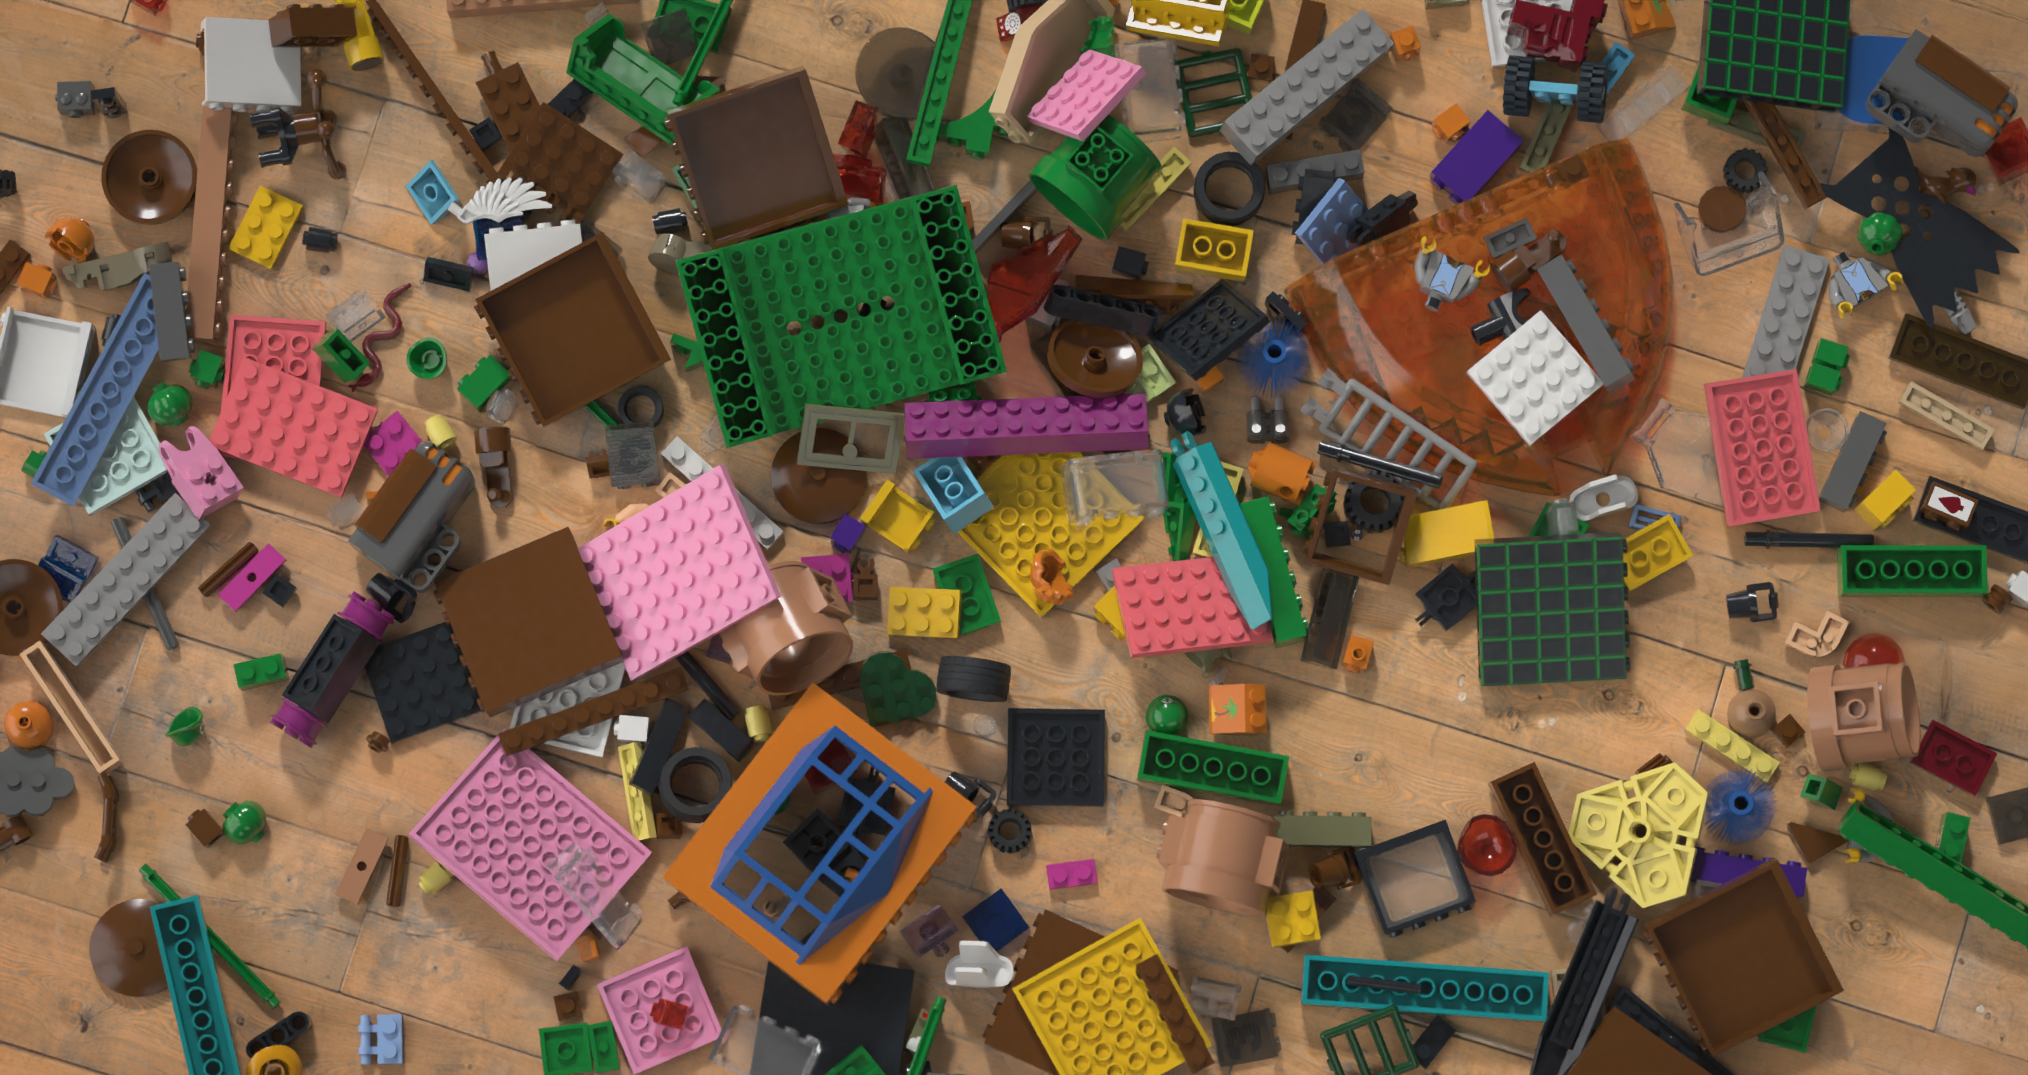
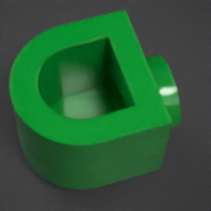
(33, 463)

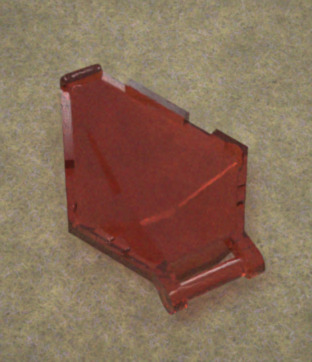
(1024, 282)

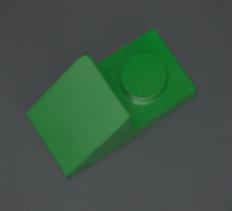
(683, 346)

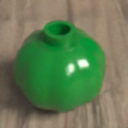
(1879, 233)
(169, 404)
(244, 822)

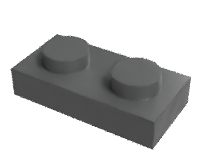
(1510, 238)

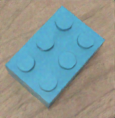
(953, 491)

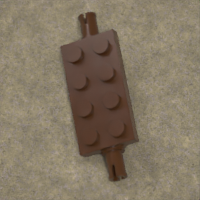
(508, 98)

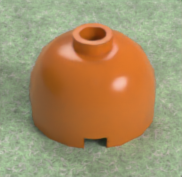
(71, 238)
(37, 730)

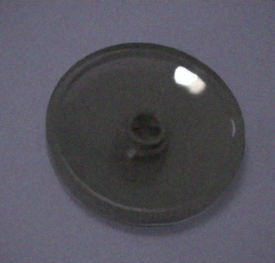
(895, 71)

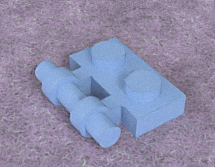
(389, 1039)

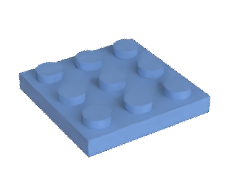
(1330, 221)

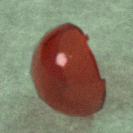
(1873, 650)
(1486, 845)

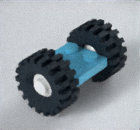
(1522, 88)

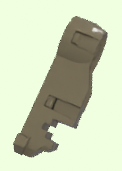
(670, 248)
(120, 268)

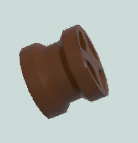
(1997, 599)

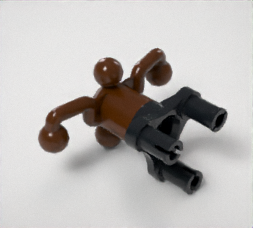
(300, 130)

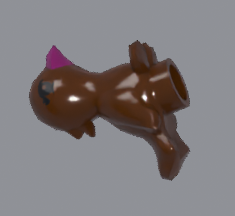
(1942, 187)

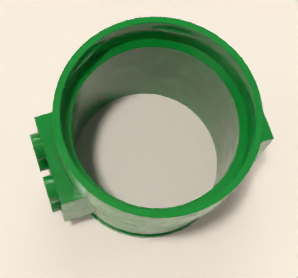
(1096, 177)

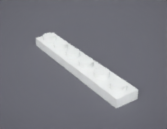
(693, 466)

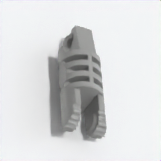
(1963, 316)

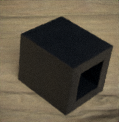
(1130, 263)

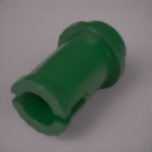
(1743, 674)

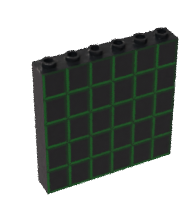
(1775, 52)
(1551, 609)

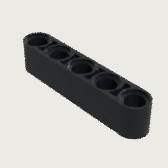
(1102, 310)

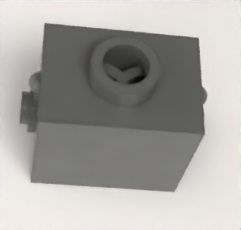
(75, 98)

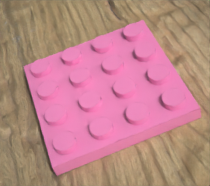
(1086, 95)
(630, 1002)

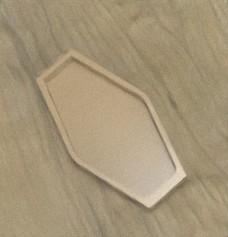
(1038, 59)

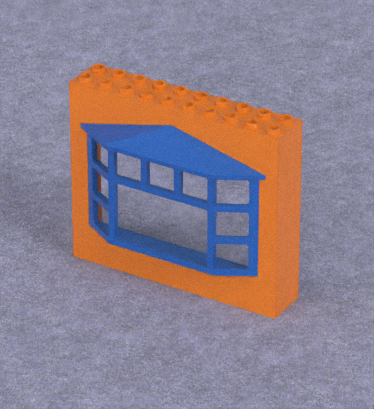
(880, 887)

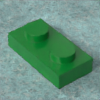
(603, 1047)

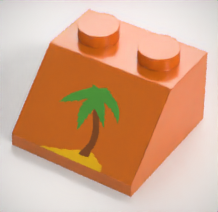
(1646, 17)
(1237, 709)

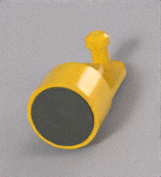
(363, 50)

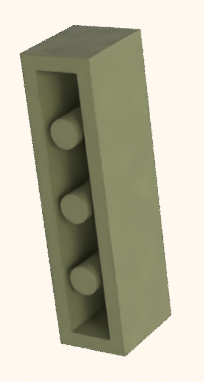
(1325, 831)

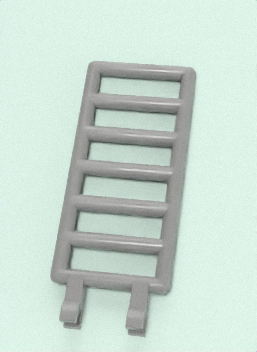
(1313, 409)

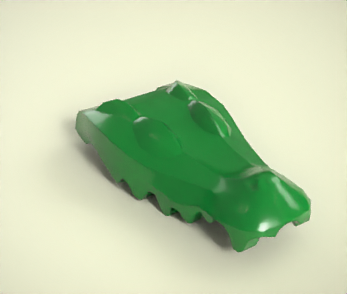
(1101, 37)

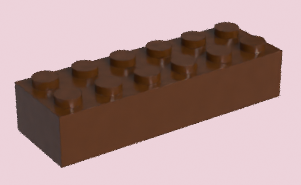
(1542, 839)

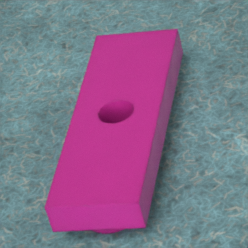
(262, 566)

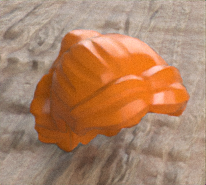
(1048, 578)

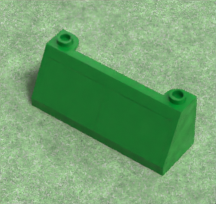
(629, 76)

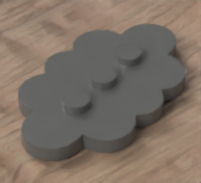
(31, 782)

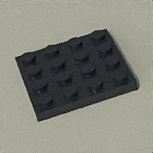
(1209, 329)
(421, 682)
(1055, 757)

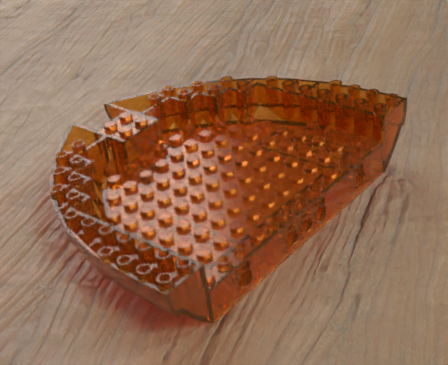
(1375, 327)

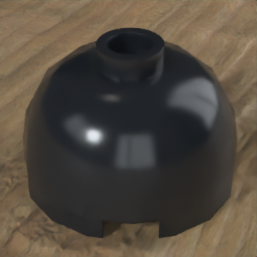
(1185, 413)

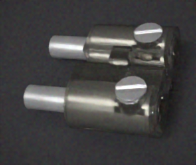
(1267, 426)

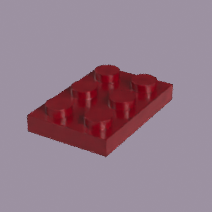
(1954, 758)

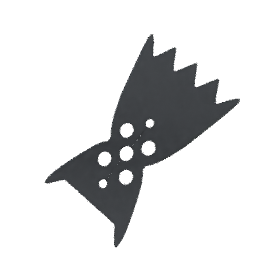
(1957, 242)

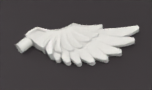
(500, 201)

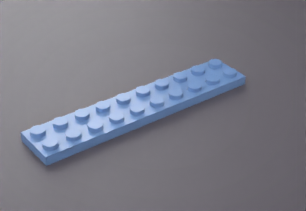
(101, 400)

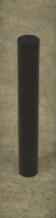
(1384, 984)

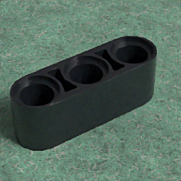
(721, 730)
(289, 1029)

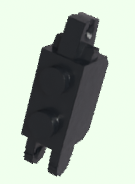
(1383, 218)

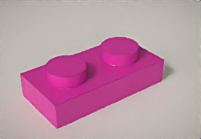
(1071, 874)

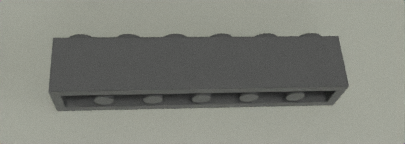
(1585, 323)

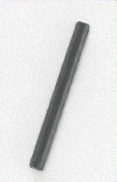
(151, 598)

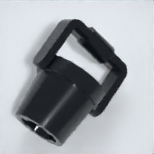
(390, 593)
(1744, 603)
(970, 789)

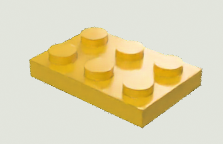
(265, 227)
(1654, 551)
(924, 612)

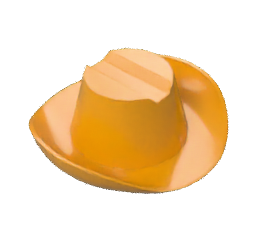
(275, 1061)

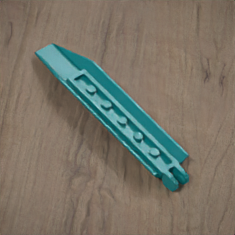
(1224, 528)

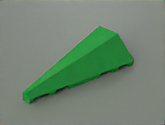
(1179, 517)

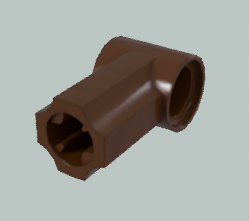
(14, 832)

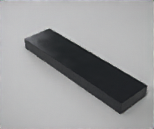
(658, 746)

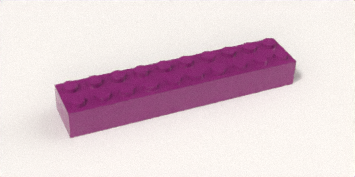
(1026, 426)

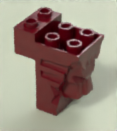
(1556, 32)

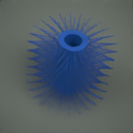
(1274, 359)
(1749, 802)

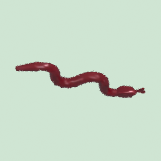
(368, 378)

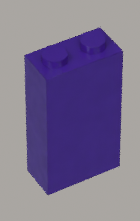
(1475, 158)

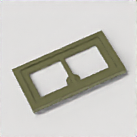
(849, 460)

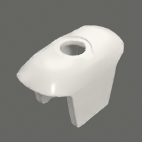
(1619, 488)
(969, 966)

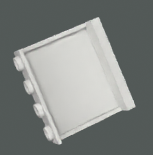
(246, 69)
(523, 248)
(42, 361)

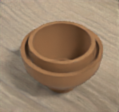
(1741, 718)

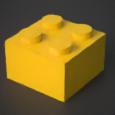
(1880, 504)
(1292, 919)

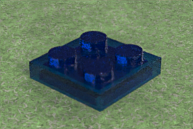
(996, 921)

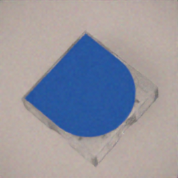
(1866, 63)

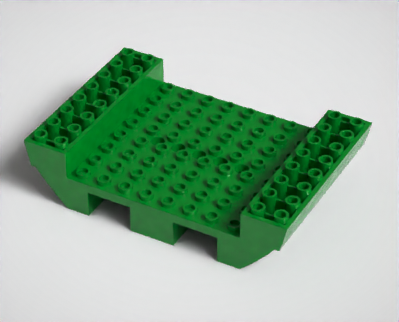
(902, 250)

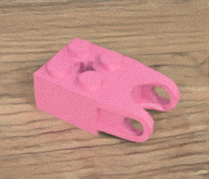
(200, 474)

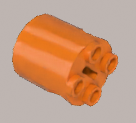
(1280, 472)

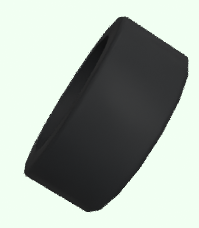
(636, 391)

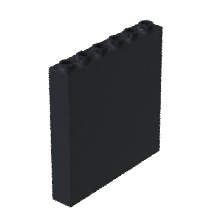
(867, 1014)

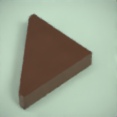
(1815, 842)

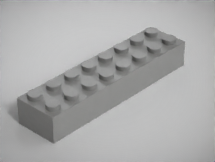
(1306, 87)

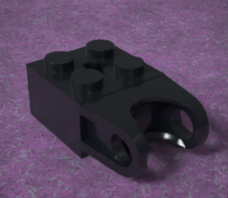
(819, 827)

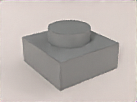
(1105, 573)

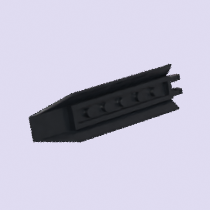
(1584, 986)

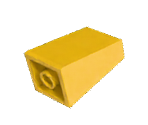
(1445, 534)

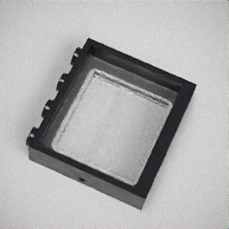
(1414, 879)

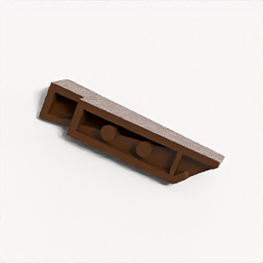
(644, 141)
(1160, 294)

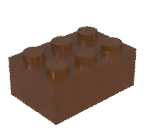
(312, 26)

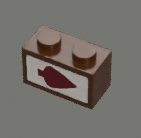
(1948, 506)

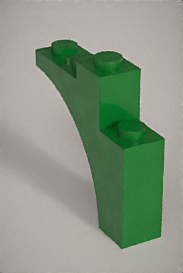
(973, 131)

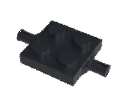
(1447, 597)
(851, 806)

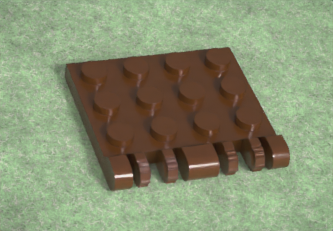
(561, 161)

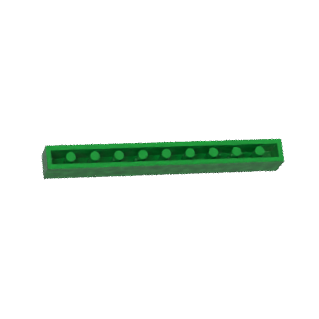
(1936, 870)

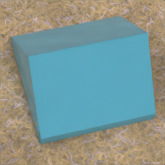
(432, 192)

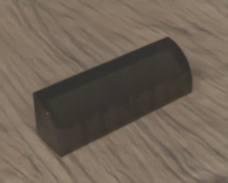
(894, 142)
(1329, 618)

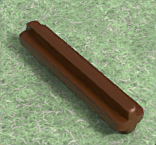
(228, 569)
(397, 871)

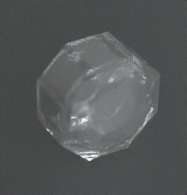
(985, 726)

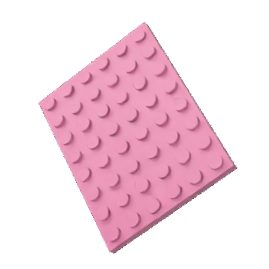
(679, 572)
(509, 823)

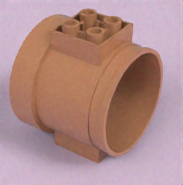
(795, 637)
(1862, 714)
(1223, 857)

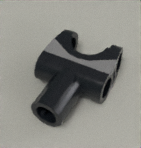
(1503, 320)

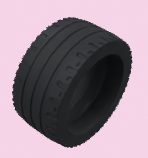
(1218, 215)
(973, 678)
(683, 758)

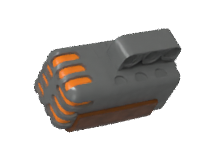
(1943, 93)
(411, 515)

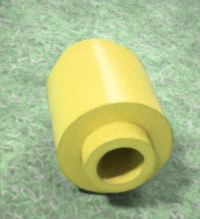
(440, 432)
(758, 723)
(1868, 776)
(435, 878)

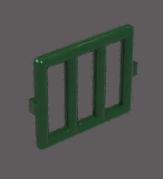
(1205, 58)
(1371, 1020)

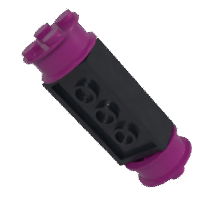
(331, 668)

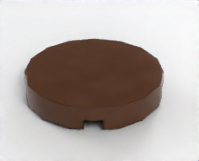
(1721, 209)

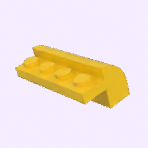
(1181, 19)

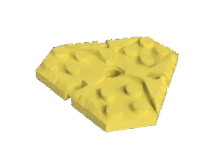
(1652, 866)

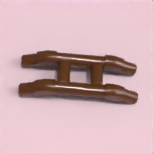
(108, 837)

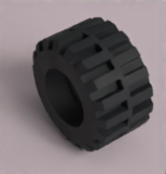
(1368, 521)

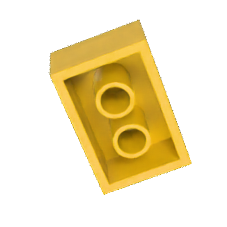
(1213, 250)

